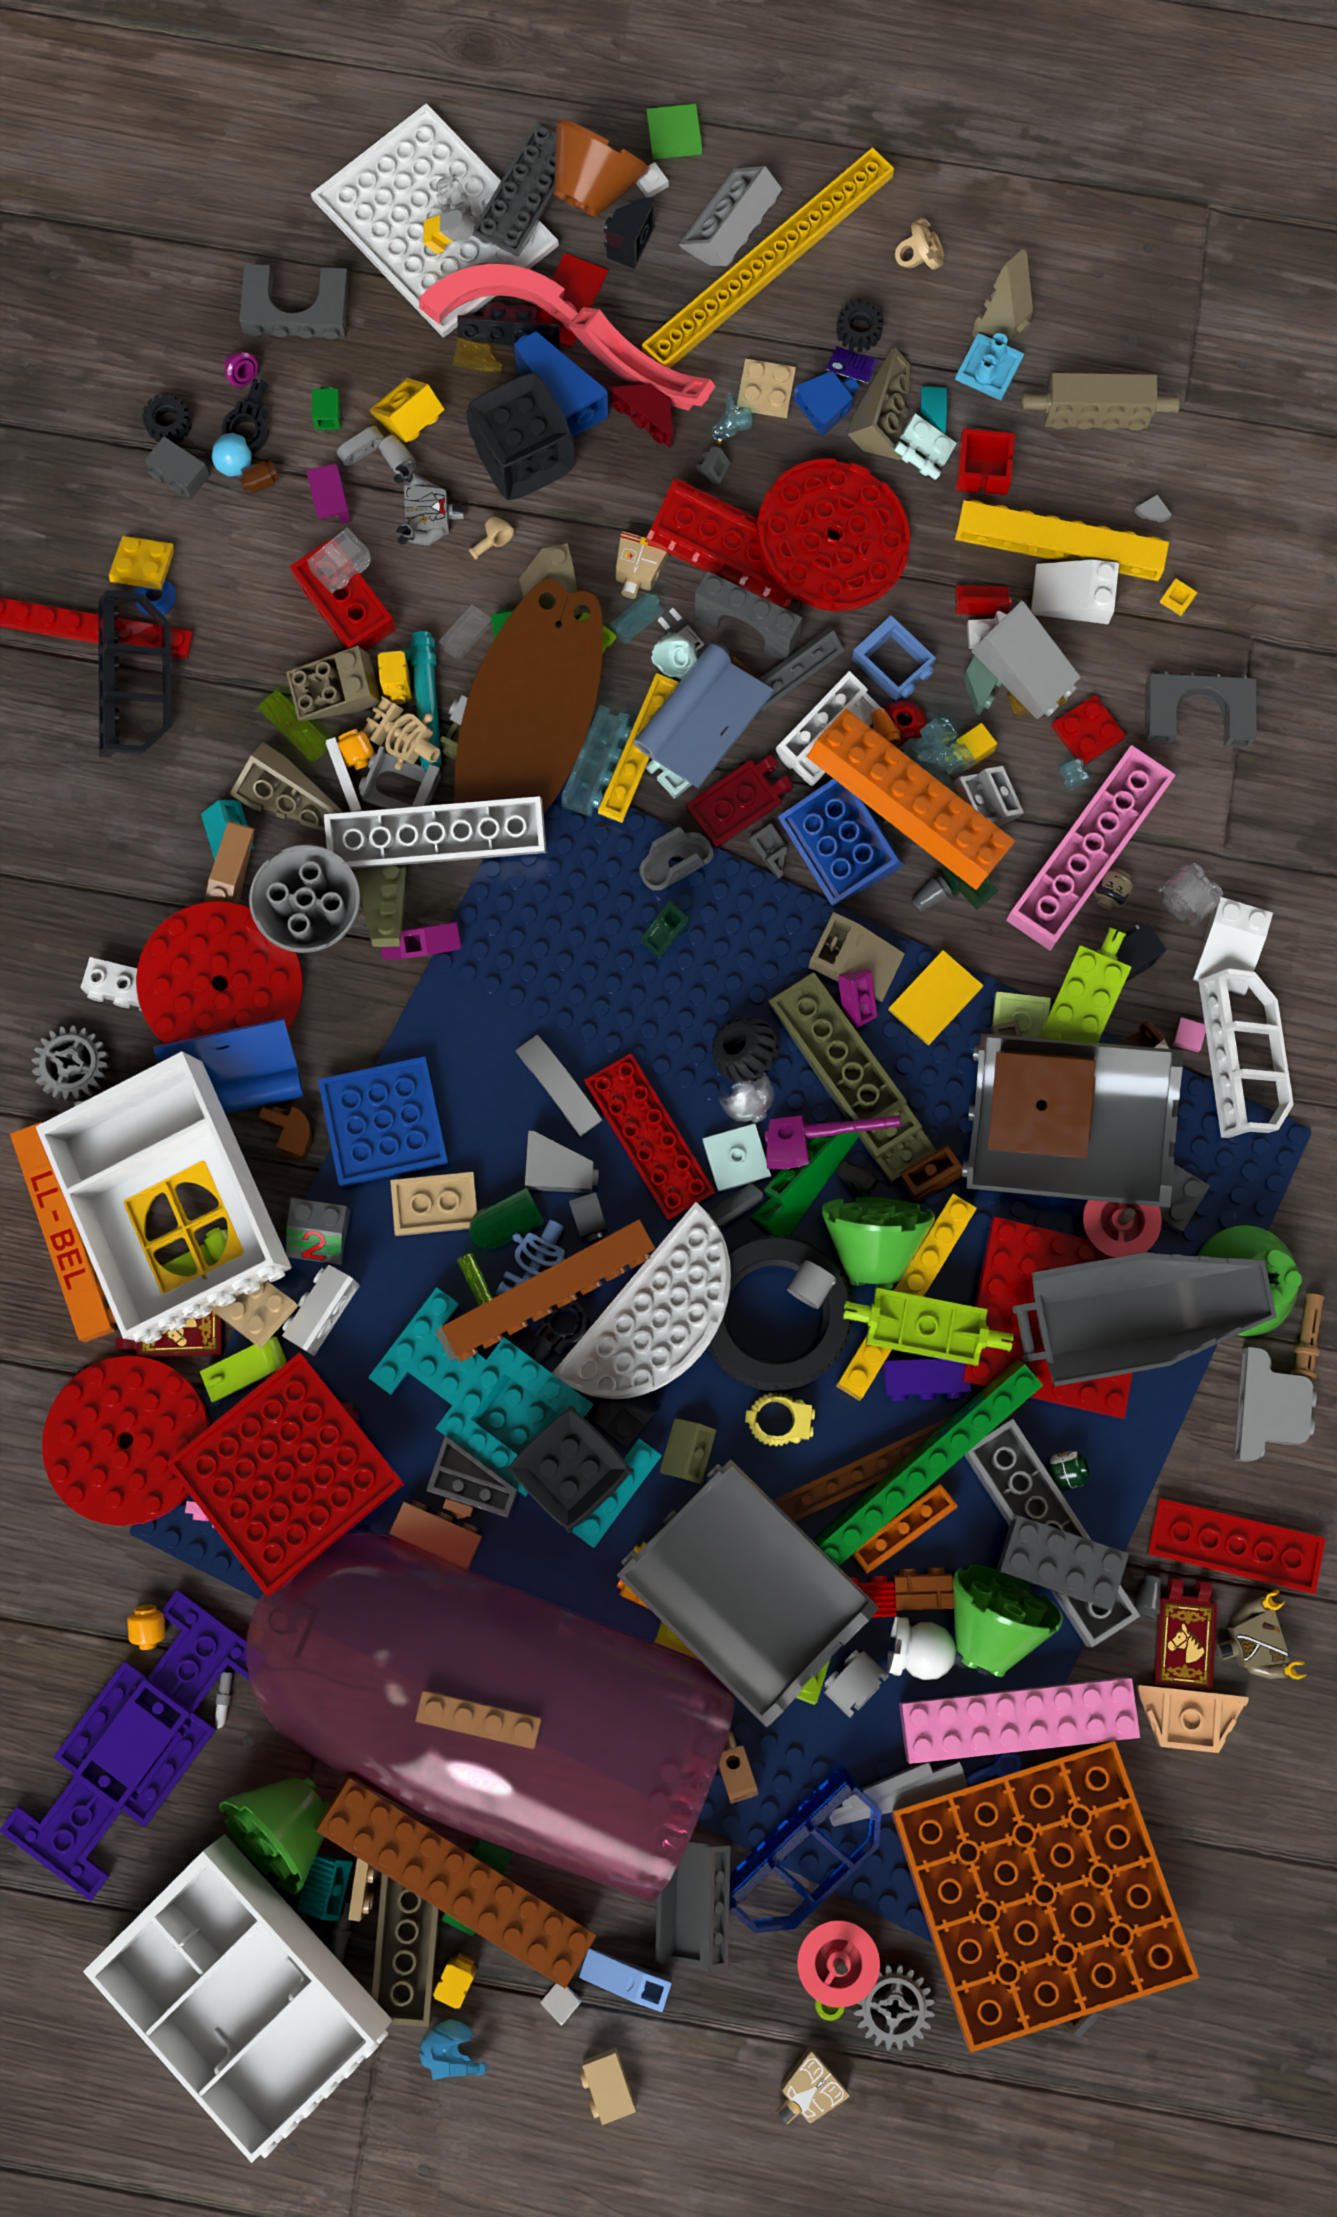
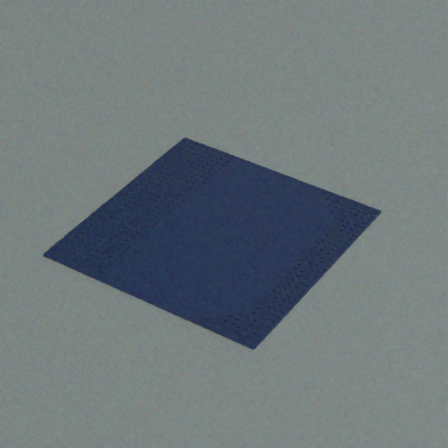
(562, 958)

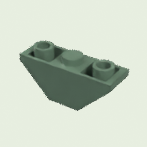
(980, 685)

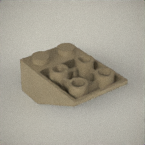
(334, 685)
(851, 948)

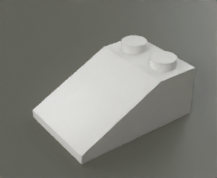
(1076, 590)
(1233, 941)

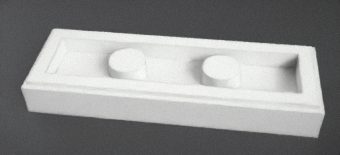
(343, 775)

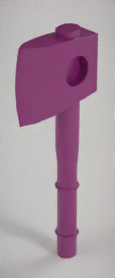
(789, 1137)

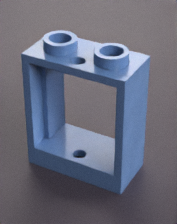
(875, 640)

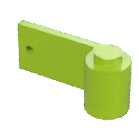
(211, 1249)
(243, 1369)

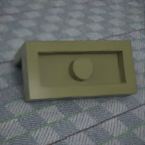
(688, 1451)

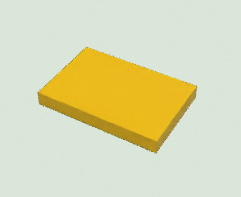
(935, 997)

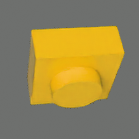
(1178, 597)

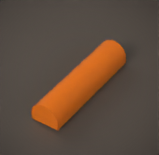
(905, 1528)

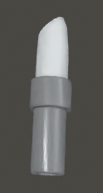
(223, 1699)

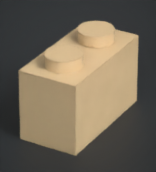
(608, 2086)

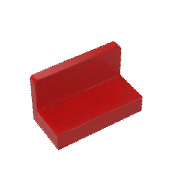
(981, 600)

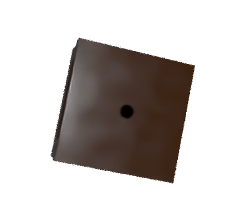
(1042, 1103)

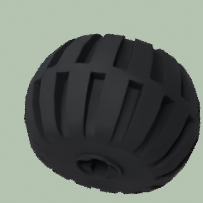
(745, 1049)

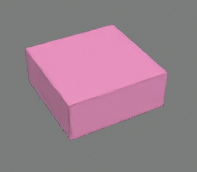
(1189, 1035)

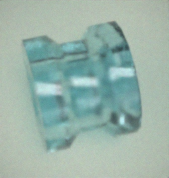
(1074, 774)

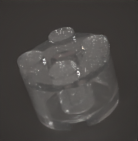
(1190, 894)

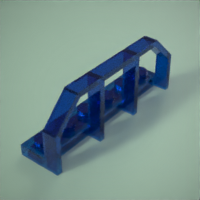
(787, 1837)

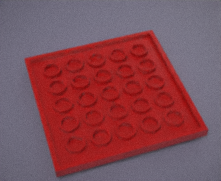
(1006, 1281)
(284, 1474)

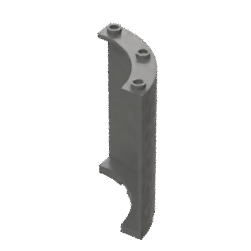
(1130, 1127)
(747, 1592)

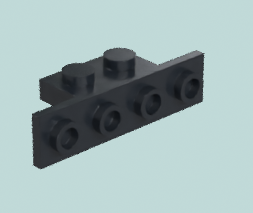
(506, 325)

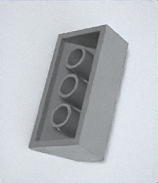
(731, 215)

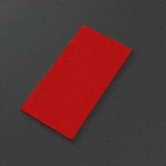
(581, 285)

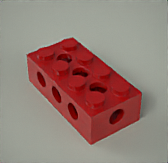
(339, 615)

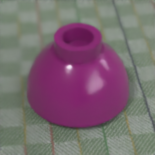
(240, 368)

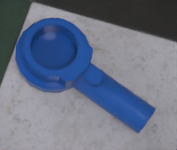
(1002, 1765)

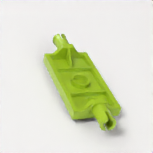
(1088, 993)
(927, 1326)

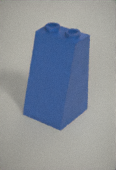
(575, 392)

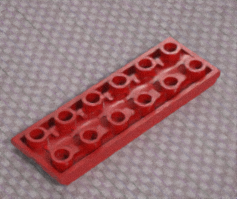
(649, 1137)

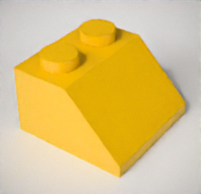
(408, 409)

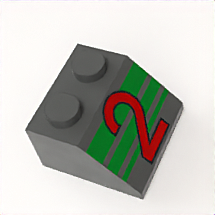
(316, 1231)

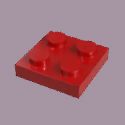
(1088, 730)

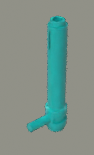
(423, 663)

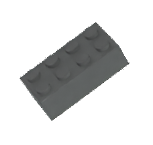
(1062, 1562)

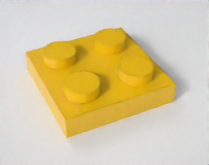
(141, 562)

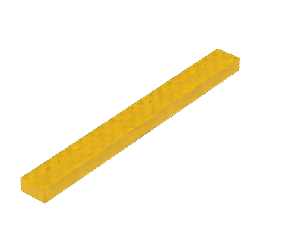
(768, 259)

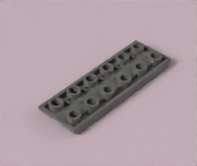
(521, 194)

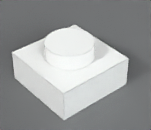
(653, 182)

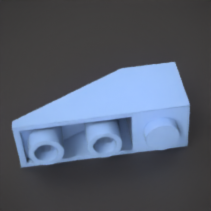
(626, 1979)

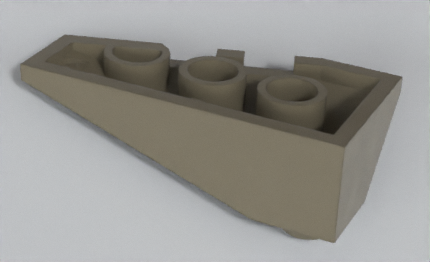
(1010, 304)
(882, 411)
(280, 787)

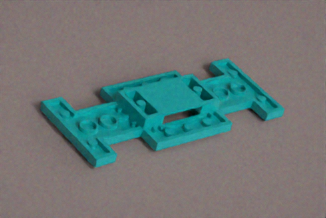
(503, 1395)

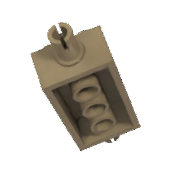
(1100, 401)

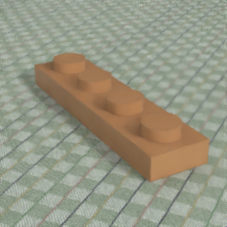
(478, 1719)

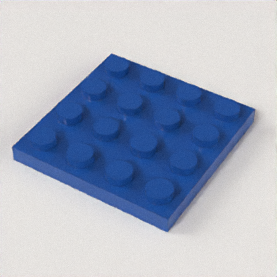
(382, 1121)

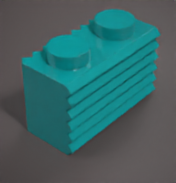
(325, 1887)

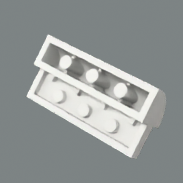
(796, 746)

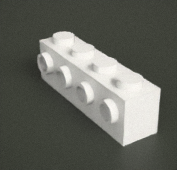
(110, 982)

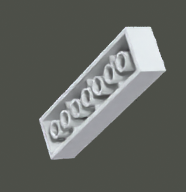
(437, 832)

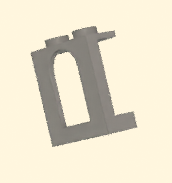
(385, 762)

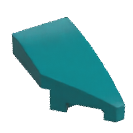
(934, 406)

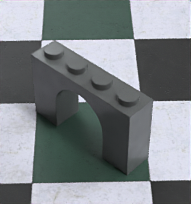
(323, 319)
(777, 625)
(1232, 695)

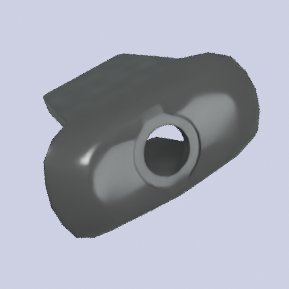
(691, 847)

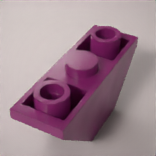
(425, 941)

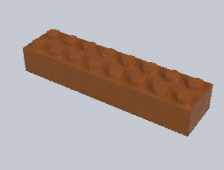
(539, 1293)

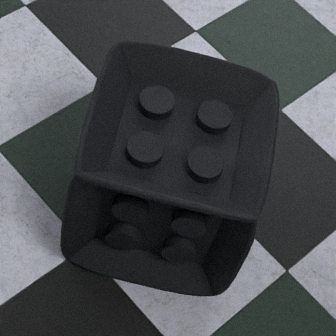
(521, 436)
(570, 1469)

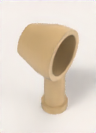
(498, 534)

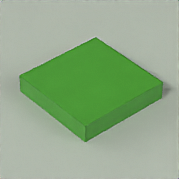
(674, 131)

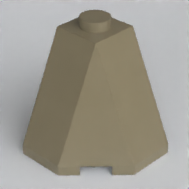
(552, 564)

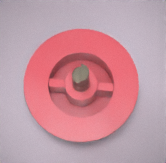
(1121, 1227)
(838, 1963)

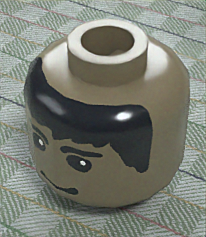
(1113, 889)

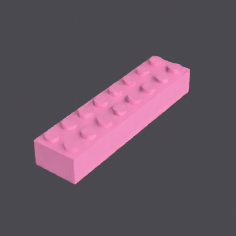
(1090, 847)
(1019, 1720)

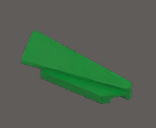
(797, 1187)

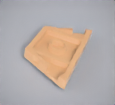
(1190, 1717)

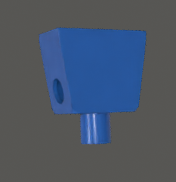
(825, 400)

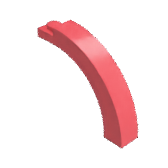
(496, 281)
(633, 365)

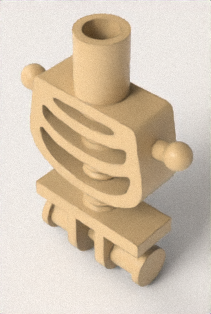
(404, 736)

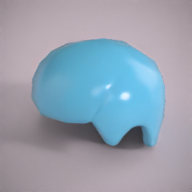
(231, 454)

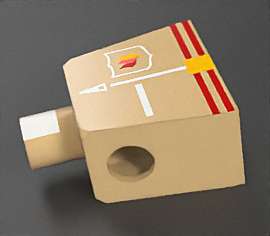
(638, 564)

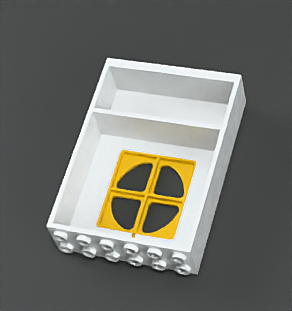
(144, 1142)

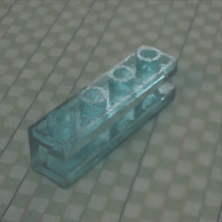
(595, 761)

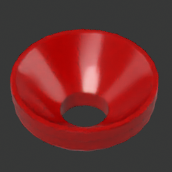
(917, 715)

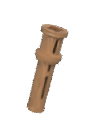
(1307, 1349)

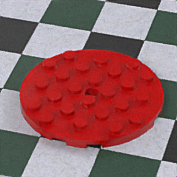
(827, 571)
(207, 943)
(85, 1433)

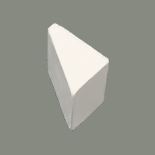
(560, 2003)

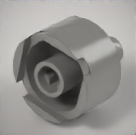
(855, 1683)

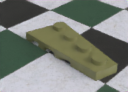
(383, 902)

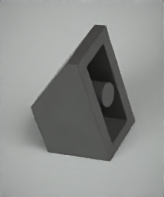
(588, 1217)

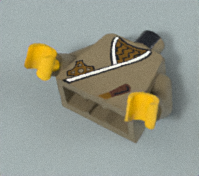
(1258, 1640)

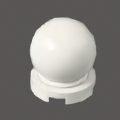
(922, 1649)

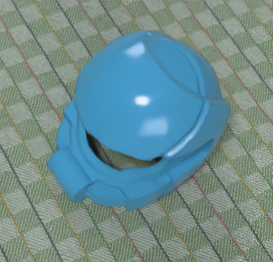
(441, 2051)

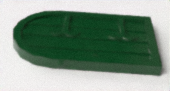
(502, 1219)

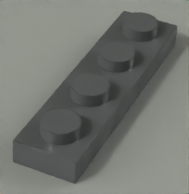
(801, 665)

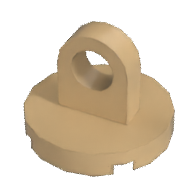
(925, 245)

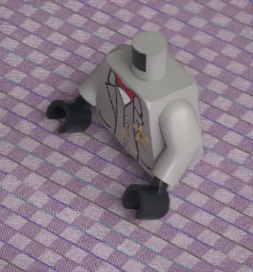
(425, 509)

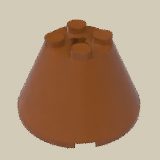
(590, 171)

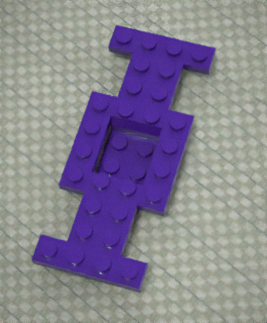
(122, 1741)

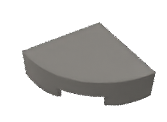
(1153, 510)

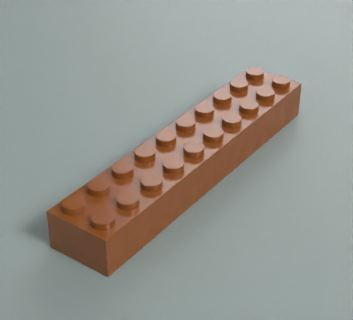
(454, 1881)

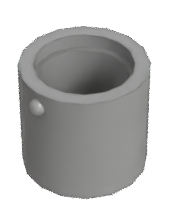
(811, 1284)

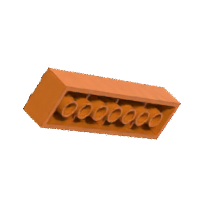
(910, 798)

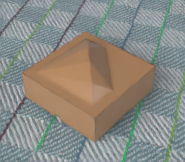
(458, 1509)

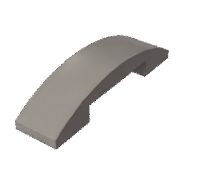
(559, 1085)

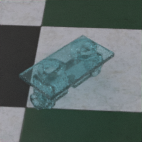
(637, 617)

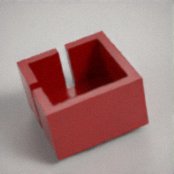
(985, 461)

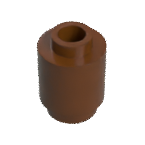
(258, 476)

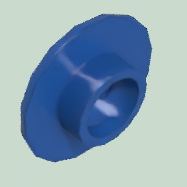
(166, 601)

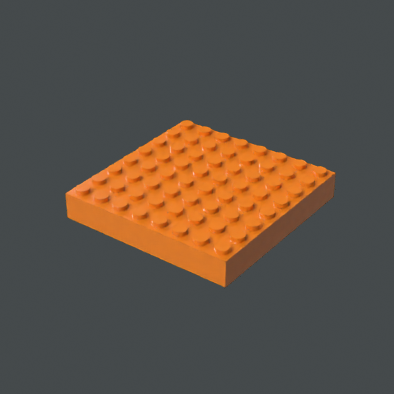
(1043, 1896)

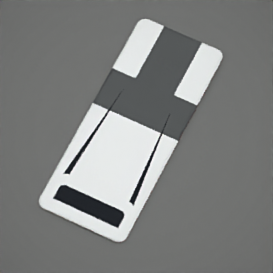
(674, 623)

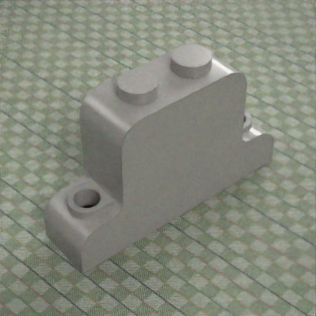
(1270, 1407)

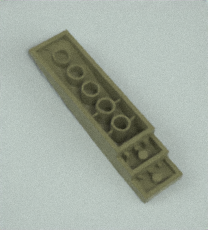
(851, 1074)

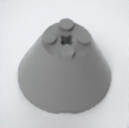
(304, 899)

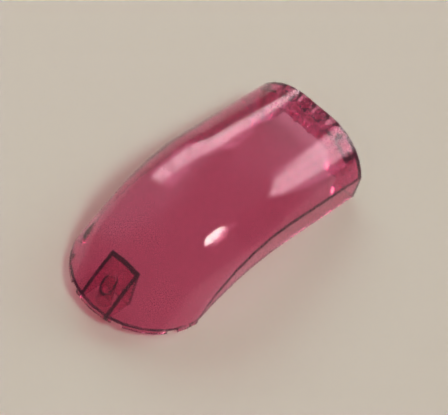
(621, 1732)

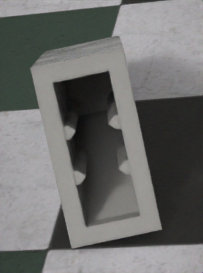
(557, 1167)

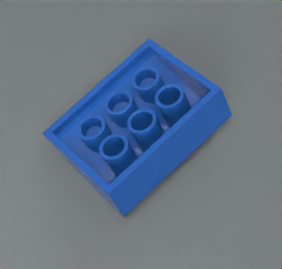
(841, 841)

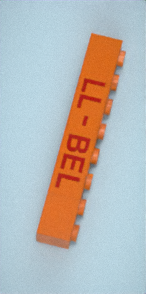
(68, 1253)

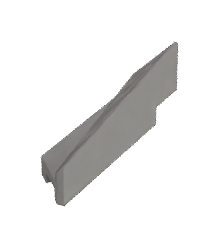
(903, 1790)

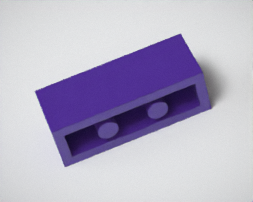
(924, 1379)

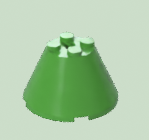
(876, 1237)
(1260, 1244)
(999, 1618)
(278, 1828)

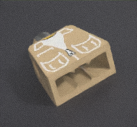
(810, 2089)

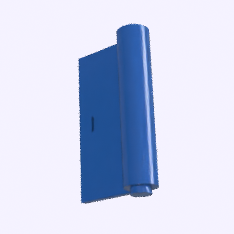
(251, 1070)

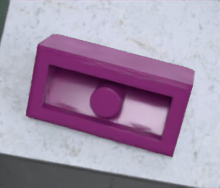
(858, 996)

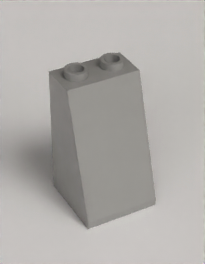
(1027, 662)

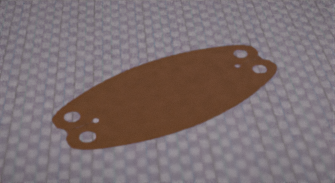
(531, 701)

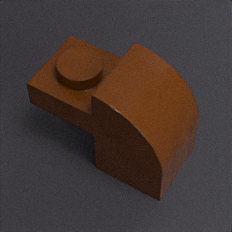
(296, 1134)

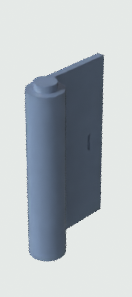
(705, 703)

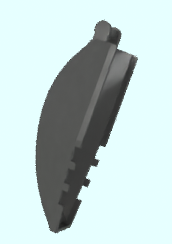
(1140, 1312)

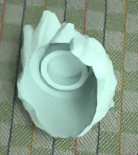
(674, 655)

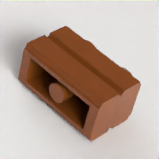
(924, 1590)

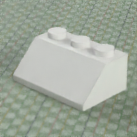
(320, 1309)

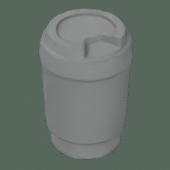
(396, 453)

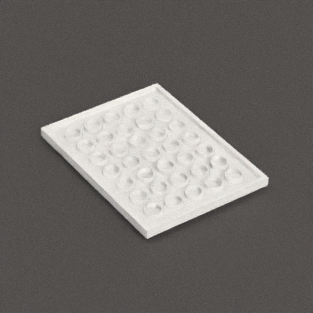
(391, 192)

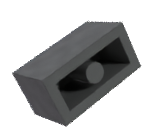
(177, 468)

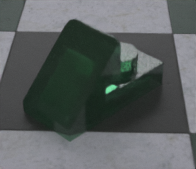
(975, 897)
(666, 929)

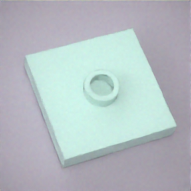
(736, 1157)

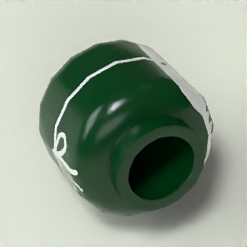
(1068, 1470)

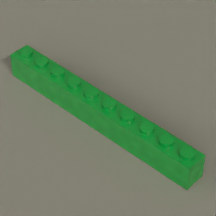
(928, 1462)

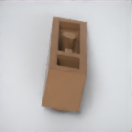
(230, 864)

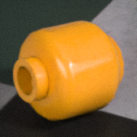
(355, 749)
(146, 1626)

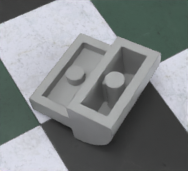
(990, 795)

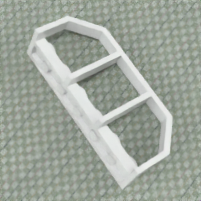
(1224, 1055)

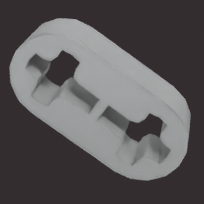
(360, 446)

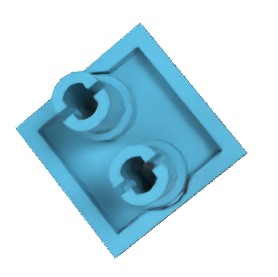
(990, 365)

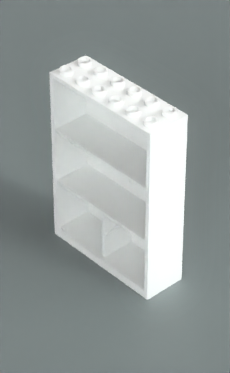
(239, 1999)

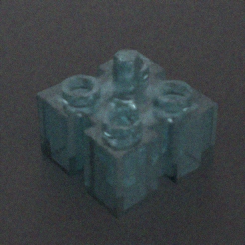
(938, 751)

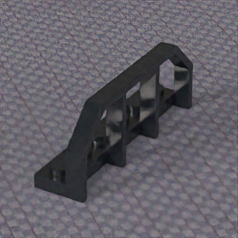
(109, 664)

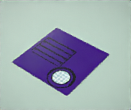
(852, 364)

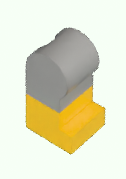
(446, 229)

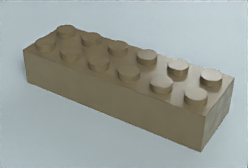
(405, 1955)

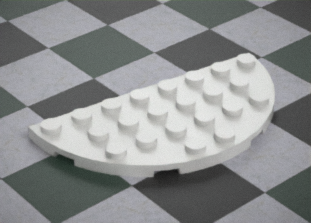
(658, 1318)

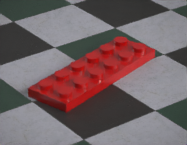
(1236, 1546)

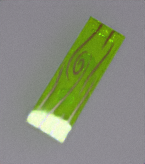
(299, 733)

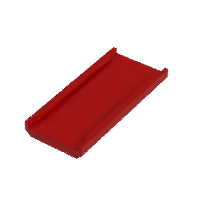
(714, 540)

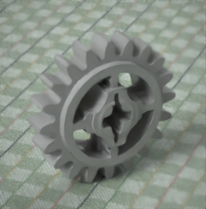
(73, 1053)
(892, 2020)

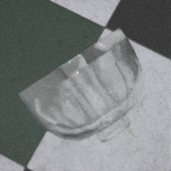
(749, 1100)

